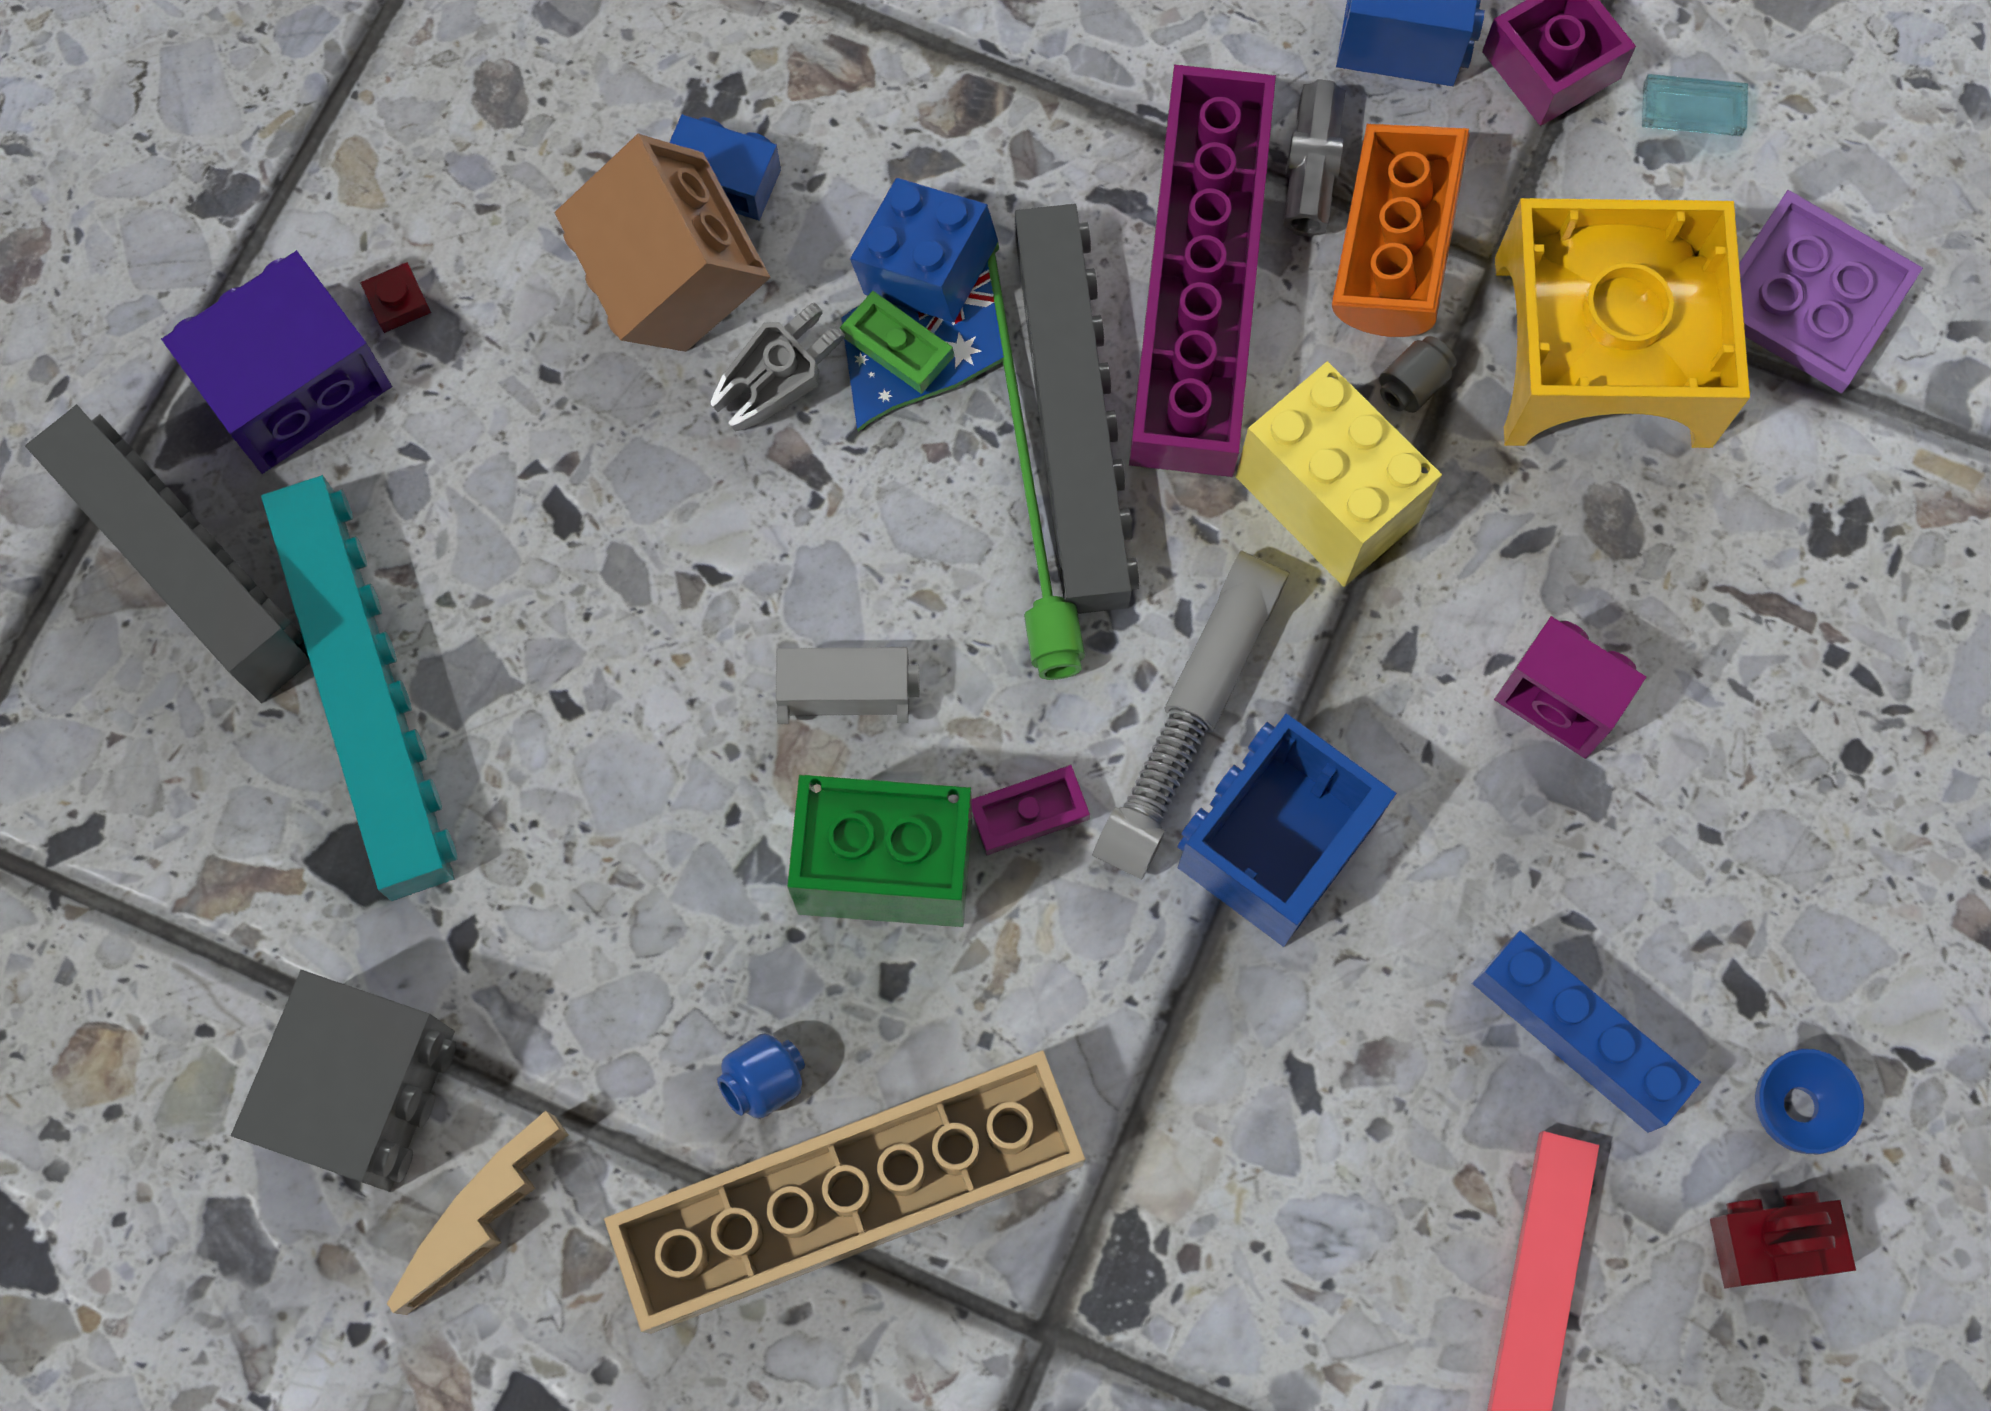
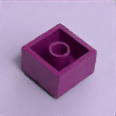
(1557, 53)
(1570, 687)

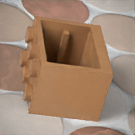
(661, 244)

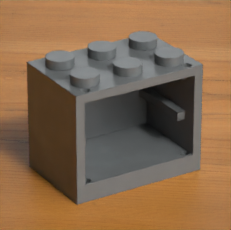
(346, 1081)

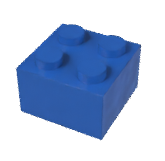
(925, 249)

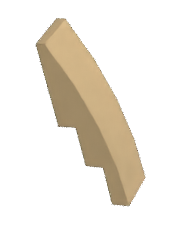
(464, 1229)

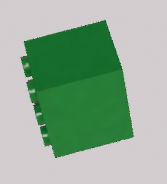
(880, 851)

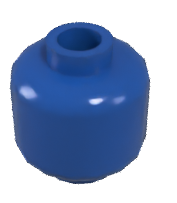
(761, 1076)

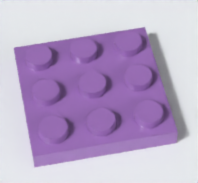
(1820, 290)

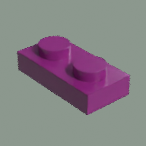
(1029, 810)

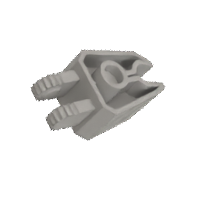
(775, 369)

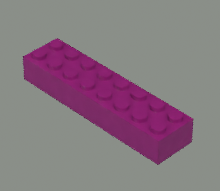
(1203, 272)

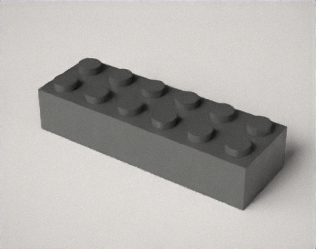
(172, 551)

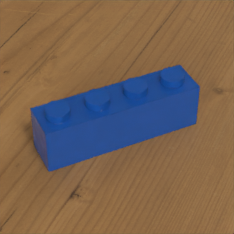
(1586, 1033)

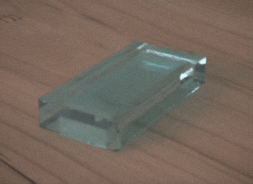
(1695, 105)

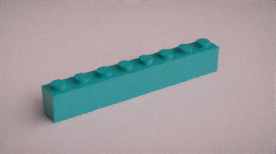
(358, 688)

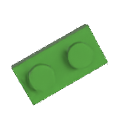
(897, 342)

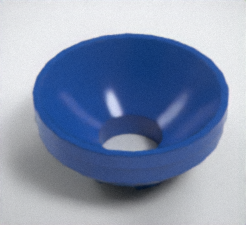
(1835, 1098)

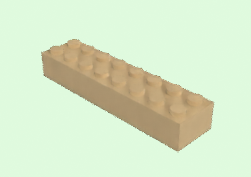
(843, 1192)

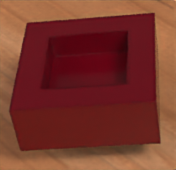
(395, 297)

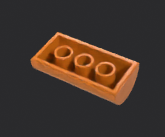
(1400, 228)

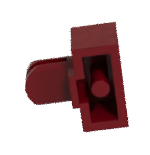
(1782, 1242)

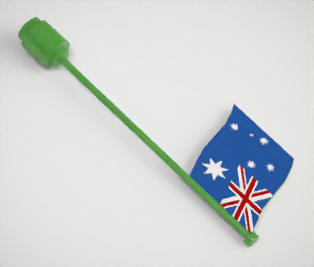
(979, 343)

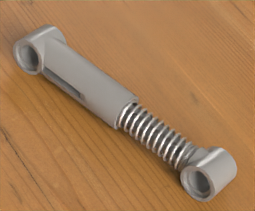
(1193, 709)

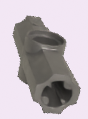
(1314, 158)

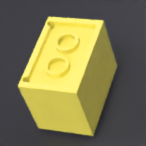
(1336, 473)

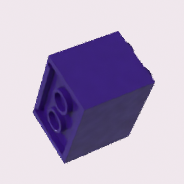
(277, 361)

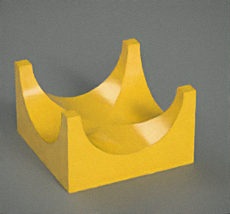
(1625, 313)

